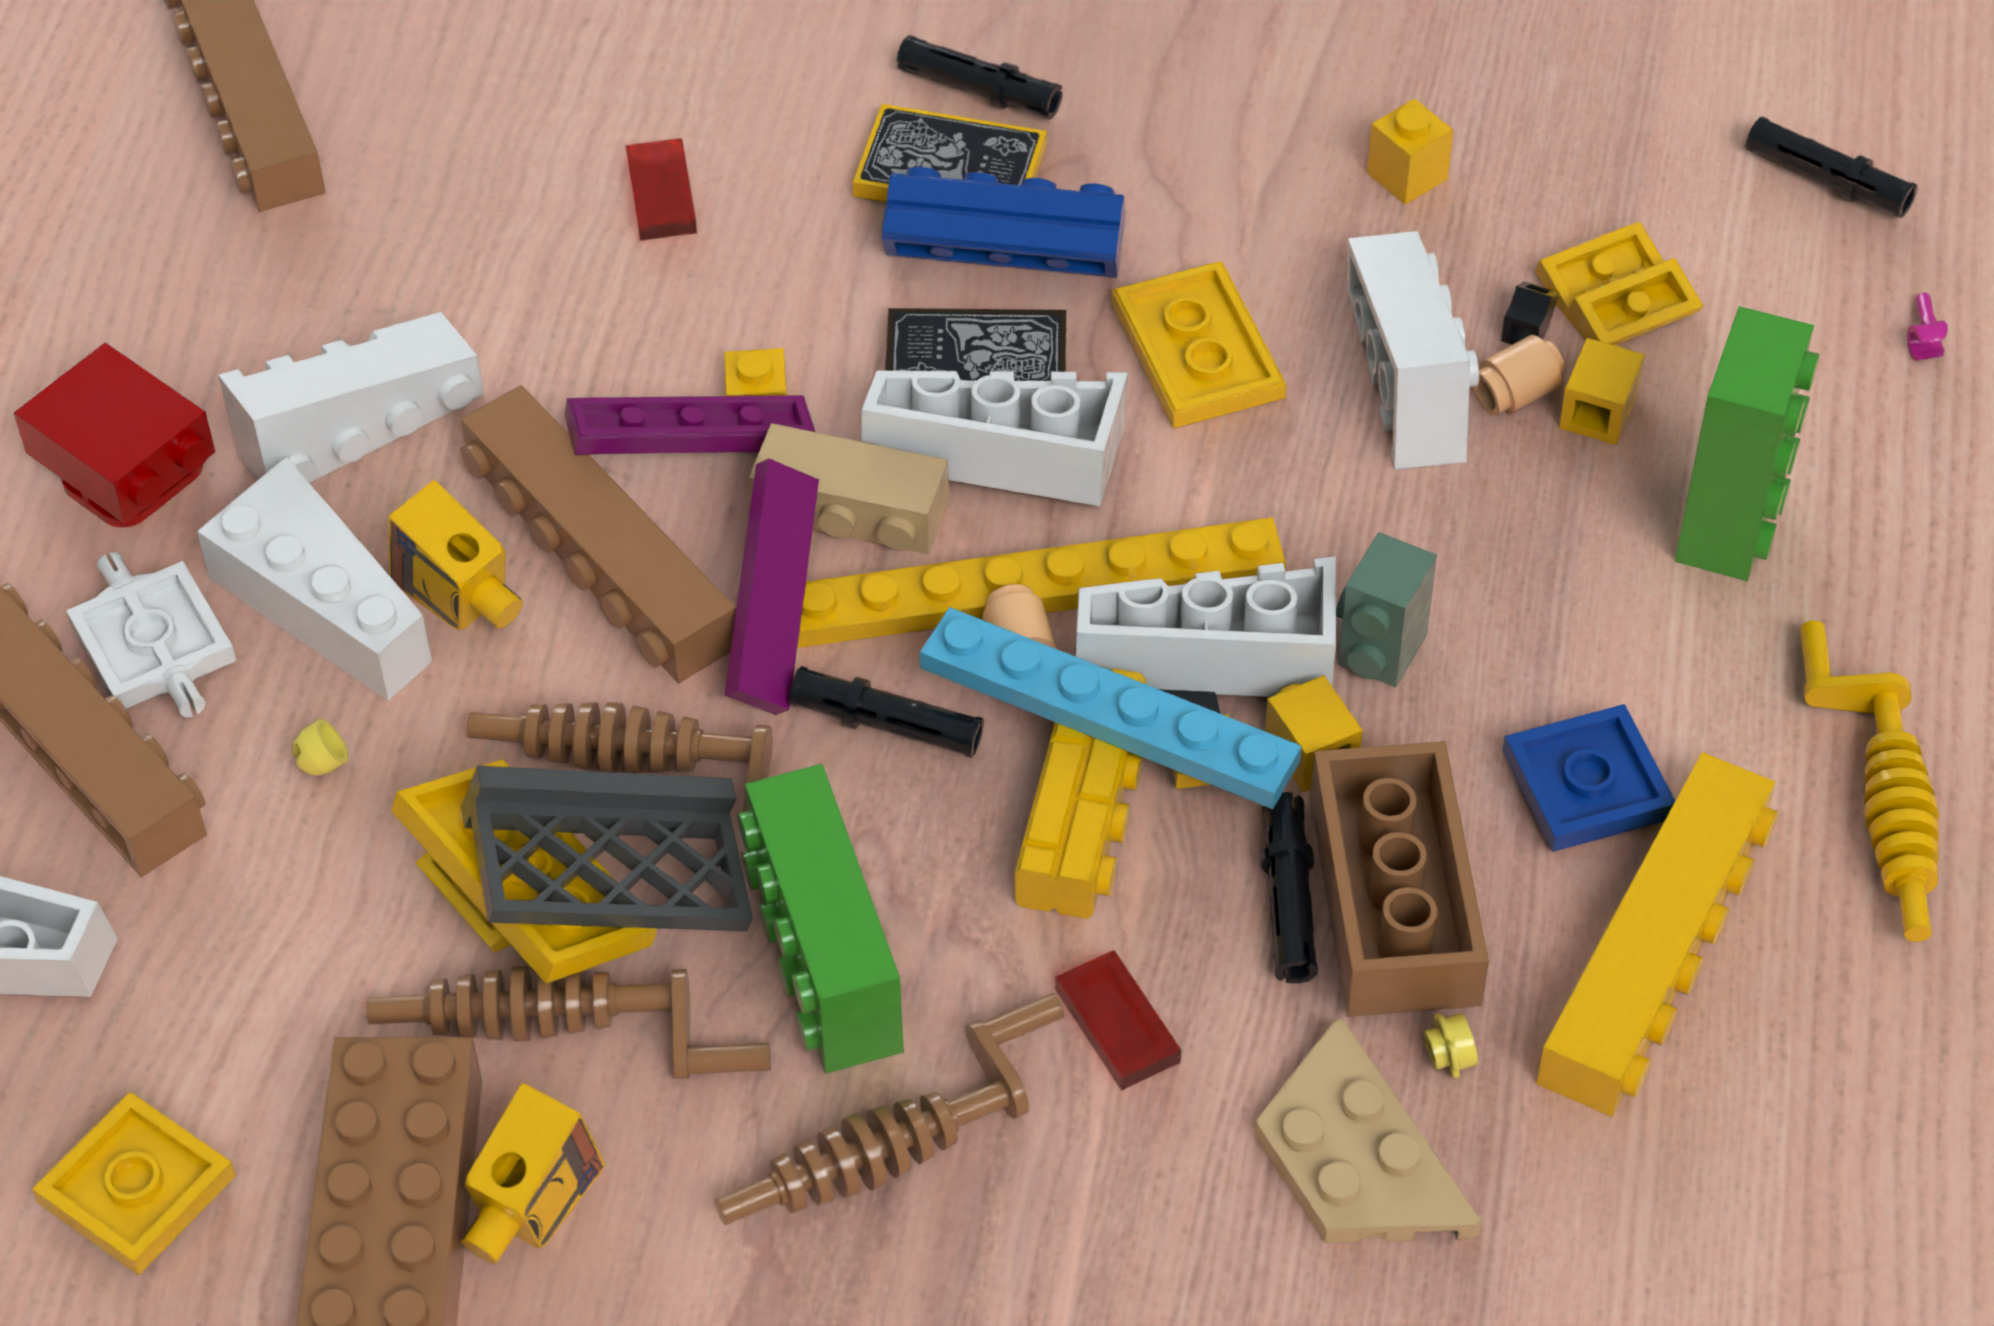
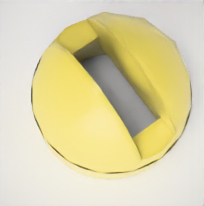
(319, 749)

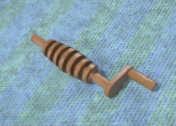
(613, 736)
(549, 1002)
(887, 1140)

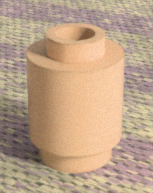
(1519, 375)
(1019, 611)

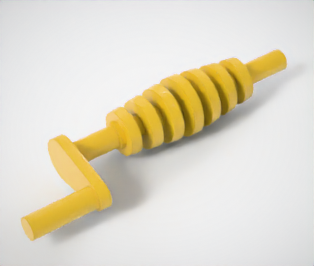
(1898, 792)

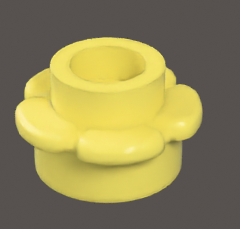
(1451, 1044)

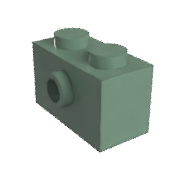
(1386, 609)

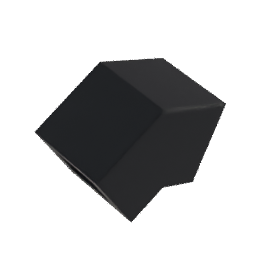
(1528, 312)

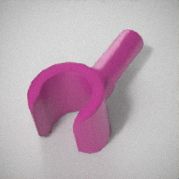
(1926, 337)

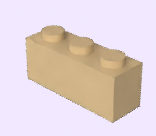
(865, 487)

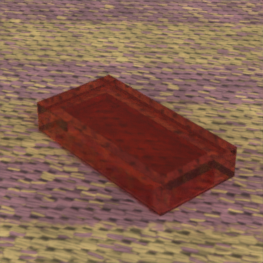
(661, 189)
(1118, 1020)

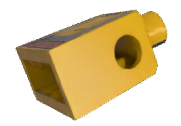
(449, 561)
(529, 1174)

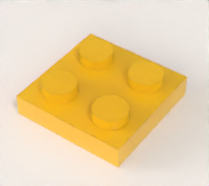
(134, 1183)

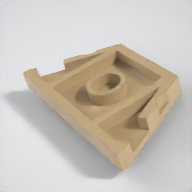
(1357, 1152)

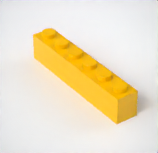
(1656, 936)

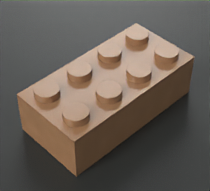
(1398, 879)

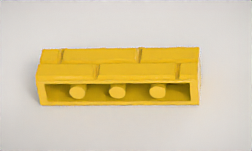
(1075, 821)

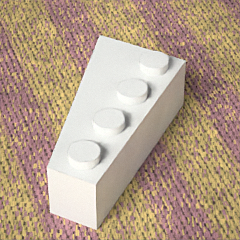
(1412, 348)

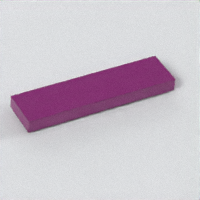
(680, 423)
(772, 587)

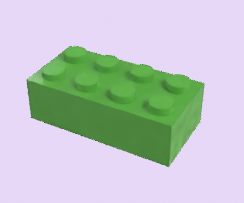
(1747, 443)
(822, 919)

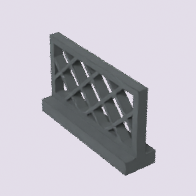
(603, 809)

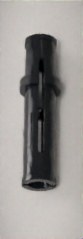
(999, 83)
(1850, 175)
(861, 704)
(1288, 866)

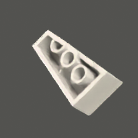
(350, 396)
(1004, 432)
(315, 580)
(1216, 631)
(51, 941)

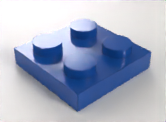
(1588, 777)

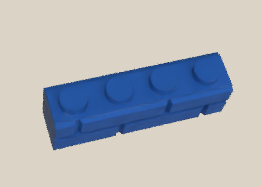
(1004, 223)

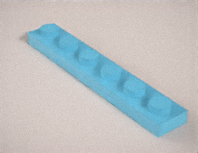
(1111, 707)

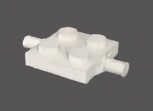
(151, 635)

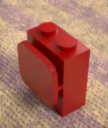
(116, 437)

